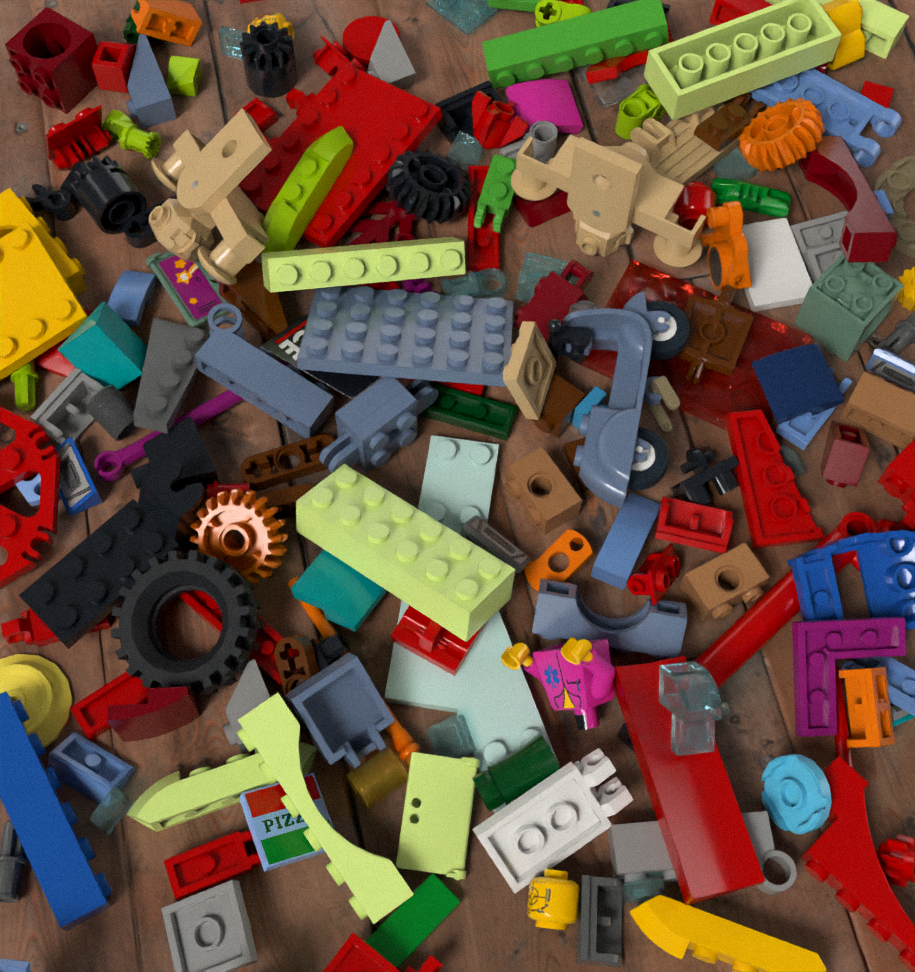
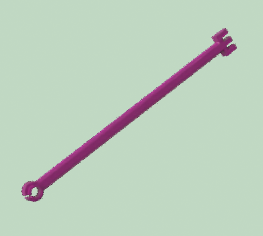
(200, 414)

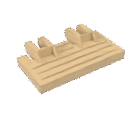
(675, 148)

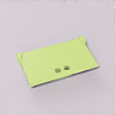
(438, 829)

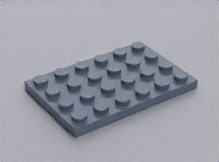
(407, 335)

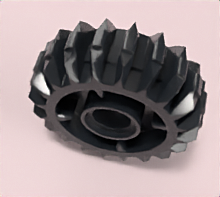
(428, 186)

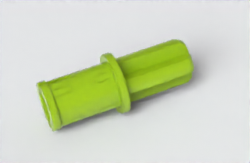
(25, 386)

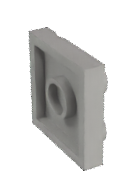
(210, 931)

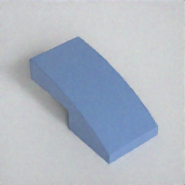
(131, 295)

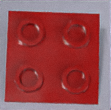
(78, 131)

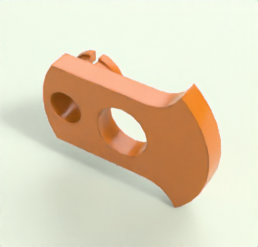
(540, 567)

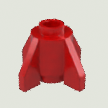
(495, 123)

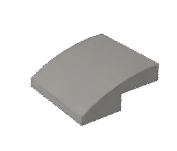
(819, 242)

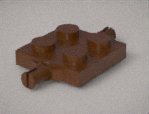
(715, 334)

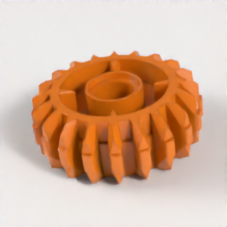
(781, 134)
(256, 524)

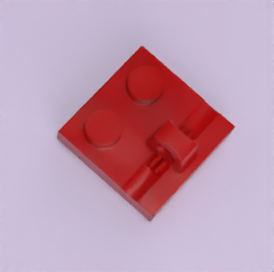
(432, 641)

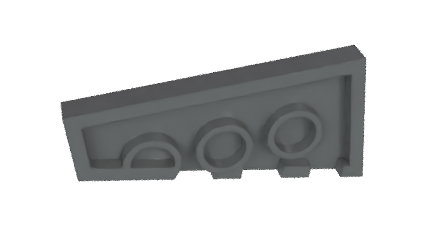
(167, 373)

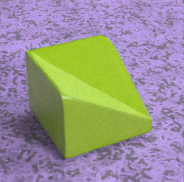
(184, 76)

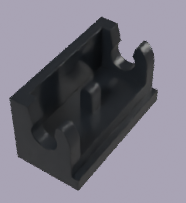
(458, 111)

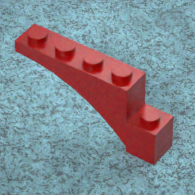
(849, 863)

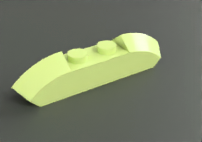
(205, 790)

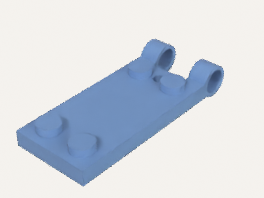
(842, 109)

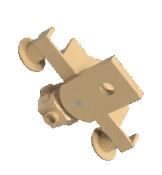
(607, 194)
(210, 197)

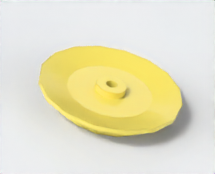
(42, 691)

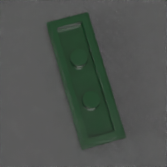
(471, 412)

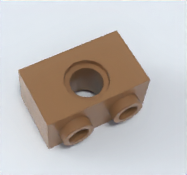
(540, 472)
(736, 567)

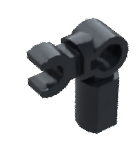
(58, 202)

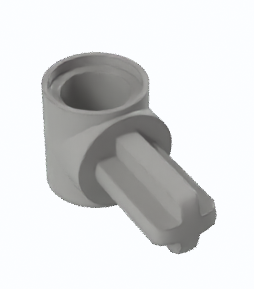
(544, 142)

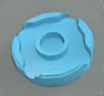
(796, 793)

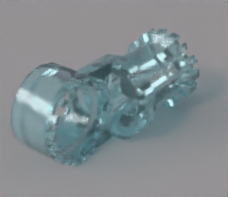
(473, 284)

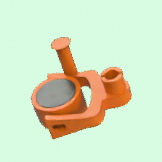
(727, 247)

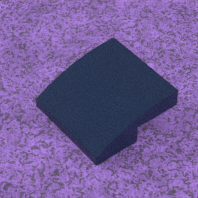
(797, 382)

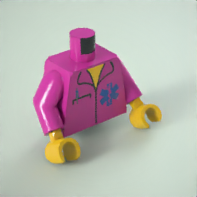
(573, 674)

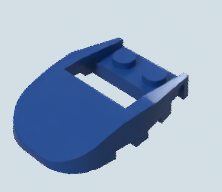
(885, 569)

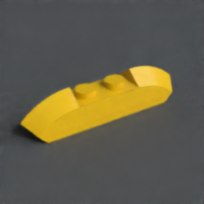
(681, 926)

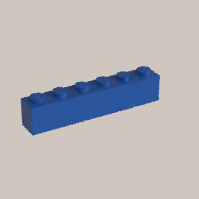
(46, 824)

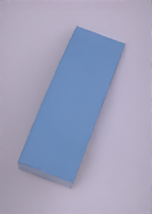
(625, 541)

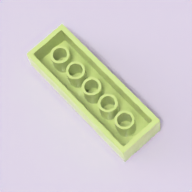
(741, 56)
(405, 551)

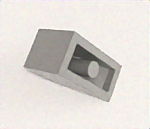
(390, 60)
(247, 695)

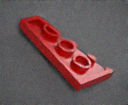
(767, 487)

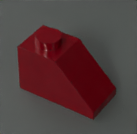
(844, 455)

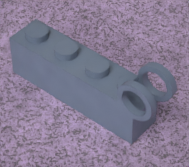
(260, 378)

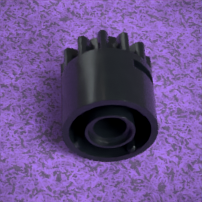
(269, 60)
(107, 194)

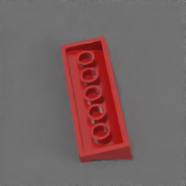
(688, 794)

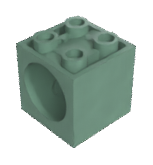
(847, 305)

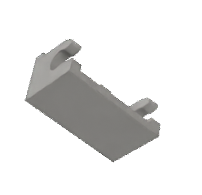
(65, 411)

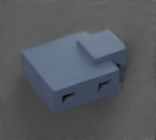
(341, 711)

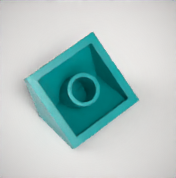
(105, 349)

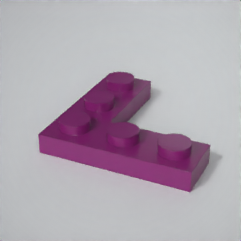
(814, 655)

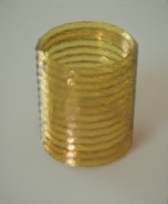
(377, 777)

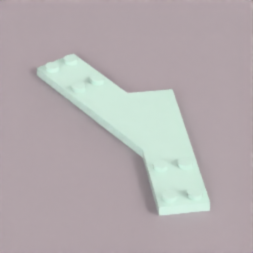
(484, 690)

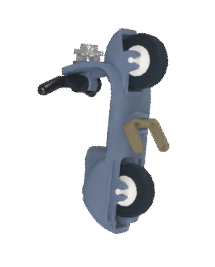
(615, 449)

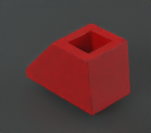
(113, 64)

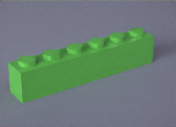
(575, 42)

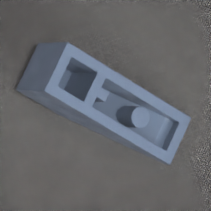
(147, 89)

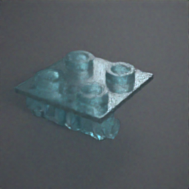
(463, 14)

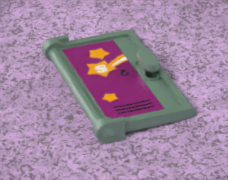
(188, 287)

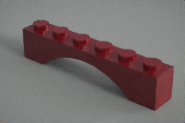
(866, 229)

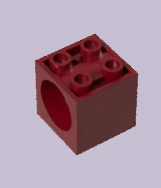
(54, 60)

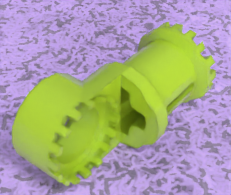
(130, 136)

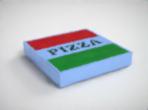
(274, 830)

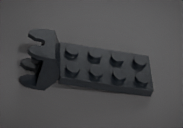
(87, 580)

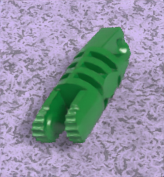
(752, 197)

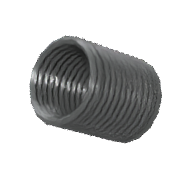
(112, 412)

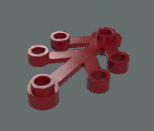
(379, 229)

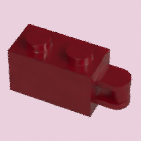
(554, 297)

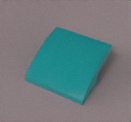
(338, 590)

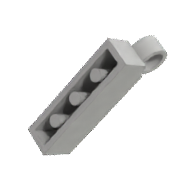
(641, 852)

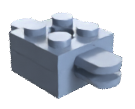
(378, 423)

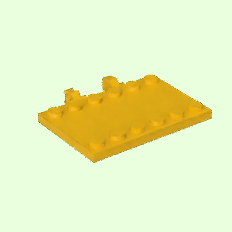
(34, 300)

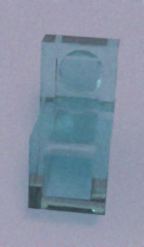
(694, 703)

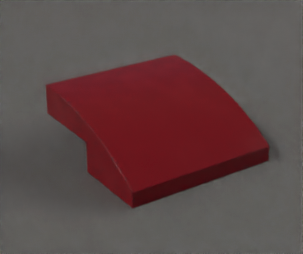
(165, 712)

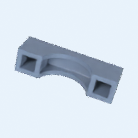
(650, 630)

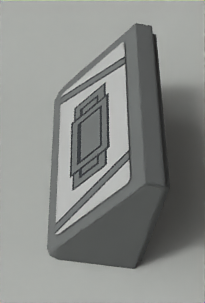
(493, 542)

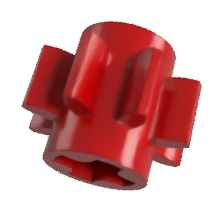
(898, 859)

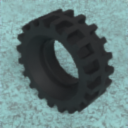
(144, 609)

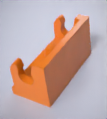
(167, 20)
(868, 707)

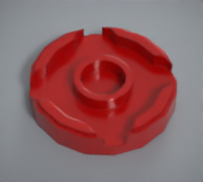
(362, 36)

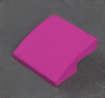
(546, 101)

